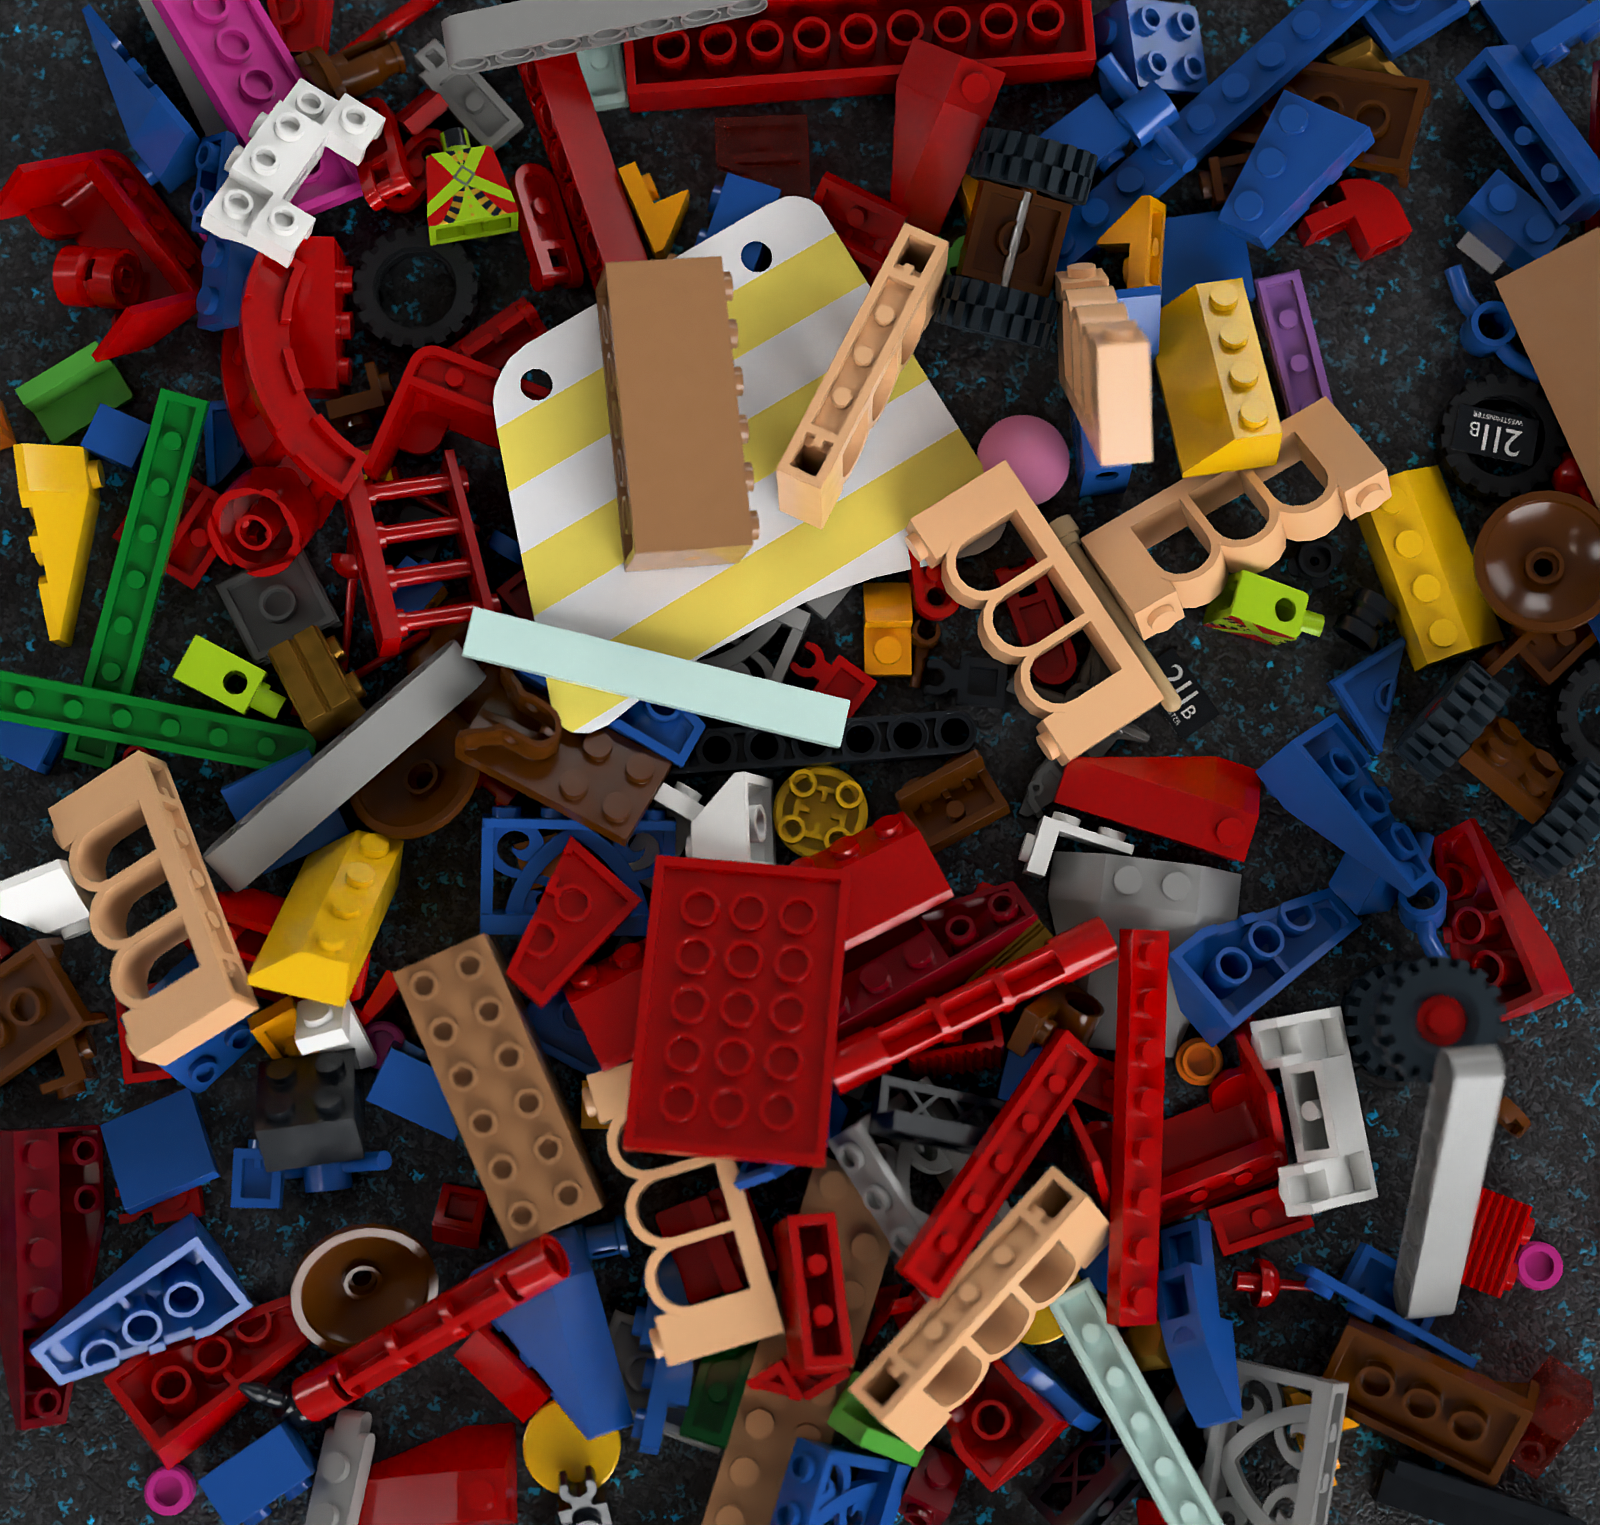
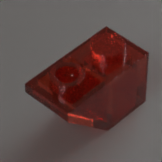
(1560, 1410)

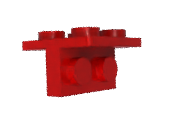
(715, 1262)

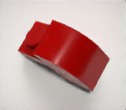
(1365, 211)

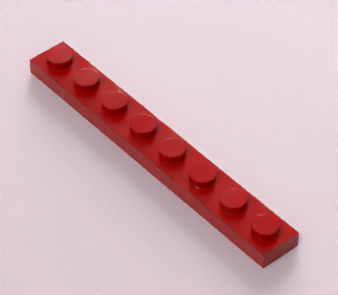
(1137, 1127)

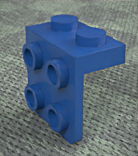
(1543, 27)
(1151, 44)
(213, 1057)

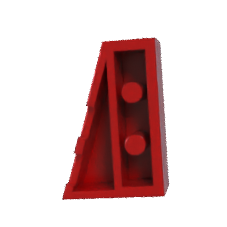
(322, 318)

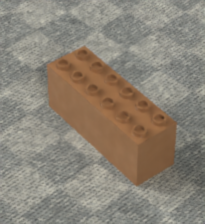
(1558, 321)
(675, 413)
(501, 1089)

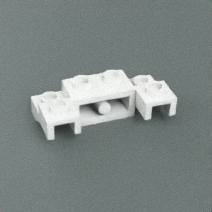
(268, 172)
(1322, 1110)

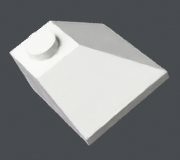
(736, 823)
(47, 900)

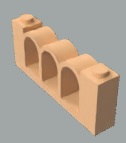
(1103, 366)
(862, 376)
(972, 513)
(1156, 598)
(88, 827)
(983, 1309)
(717, 1323)

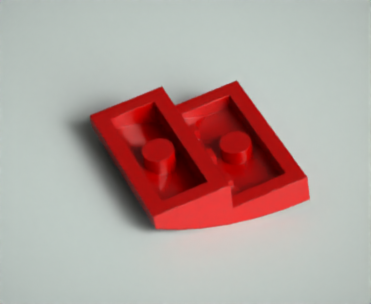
(862, 222)
(191, 547)

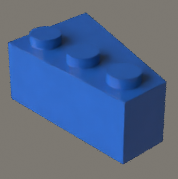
(1289, 167)

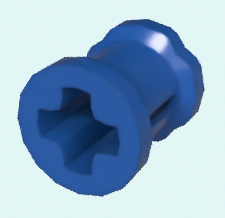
(605, 1239)

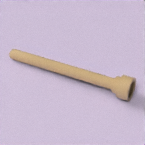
(1068, 535)

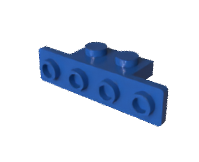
(1369, 1295)

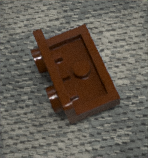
(952, 801)

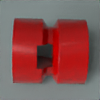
(97, 277)

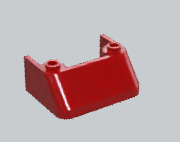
(110, 204)
(435, 396)
(1206, 1151)

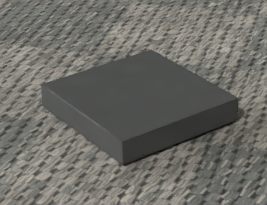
(277, 606)

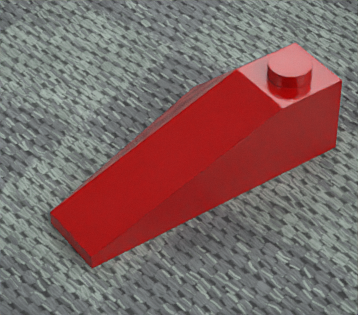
(936, 128)
(1178, 798)
(1495, 924)
(193, 1386)
(1000, 1423)
(447, 1481)

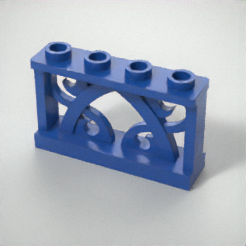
(522, 901)
(811, 1497)

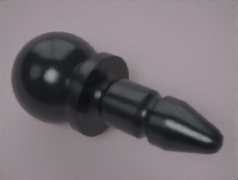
(278, 1399)

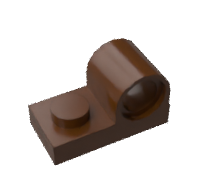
(1058, 1008)

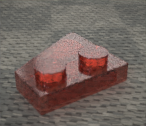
(766, 151)

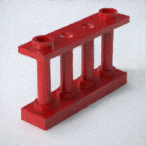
(382, 580)

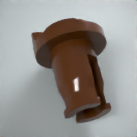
(354, 68)

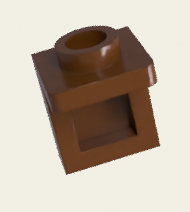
(1220, 177)
(360, 409)
(78, 1065)

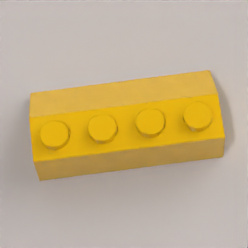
(1216, 382)
(1428, 570)
(330, 919)

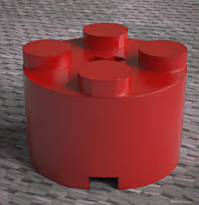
(263, 520)

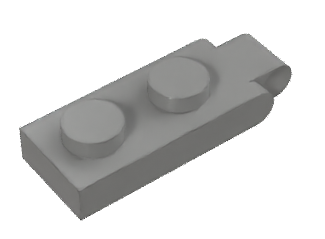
(469, 99)
(342, 1470)

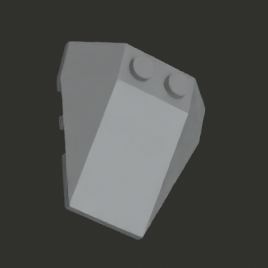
(1137, 896)

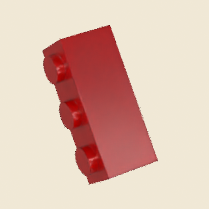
(813, 1294)

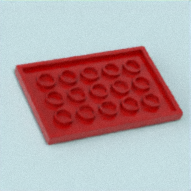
(738, 1011)

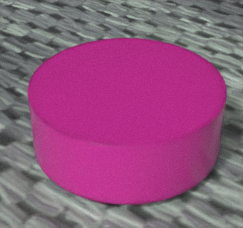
(381, 1036)
(1538, 1265)
(170, 1490)

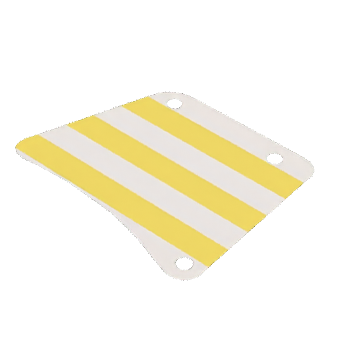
(787, 337)

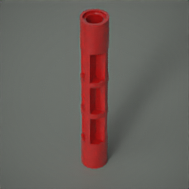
(1061, 959)
(431, 1327)

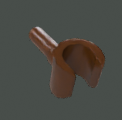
(921, 653)

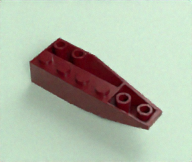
(928, 955)
(47, 1253)

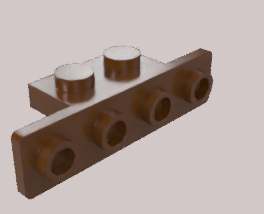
(1540, 653)

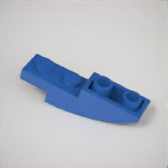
(224, 260)
(1194, 1334)
(667, 1385)

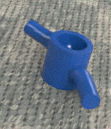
(1146, 113)
(1494, 311)
(1426, 921)
(339, 1174)

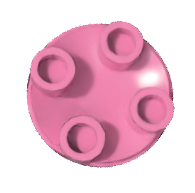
(1033, 452)

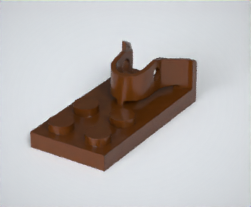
(1382, 101)
(585, 776)
(37, 1006)
(1431, 1401)

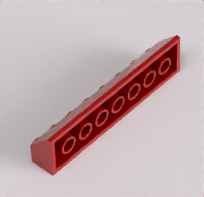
(889, 884)

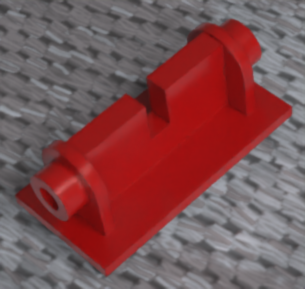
(502, 335)

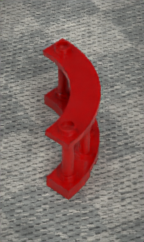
(267, 392)

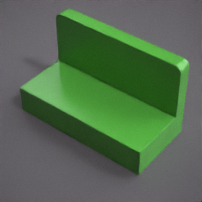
(71, 392)
(865, 1430)

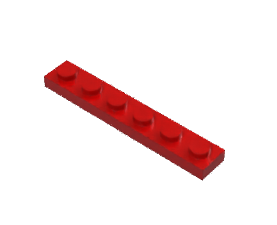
(996, 1164)

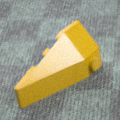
(64, 500)

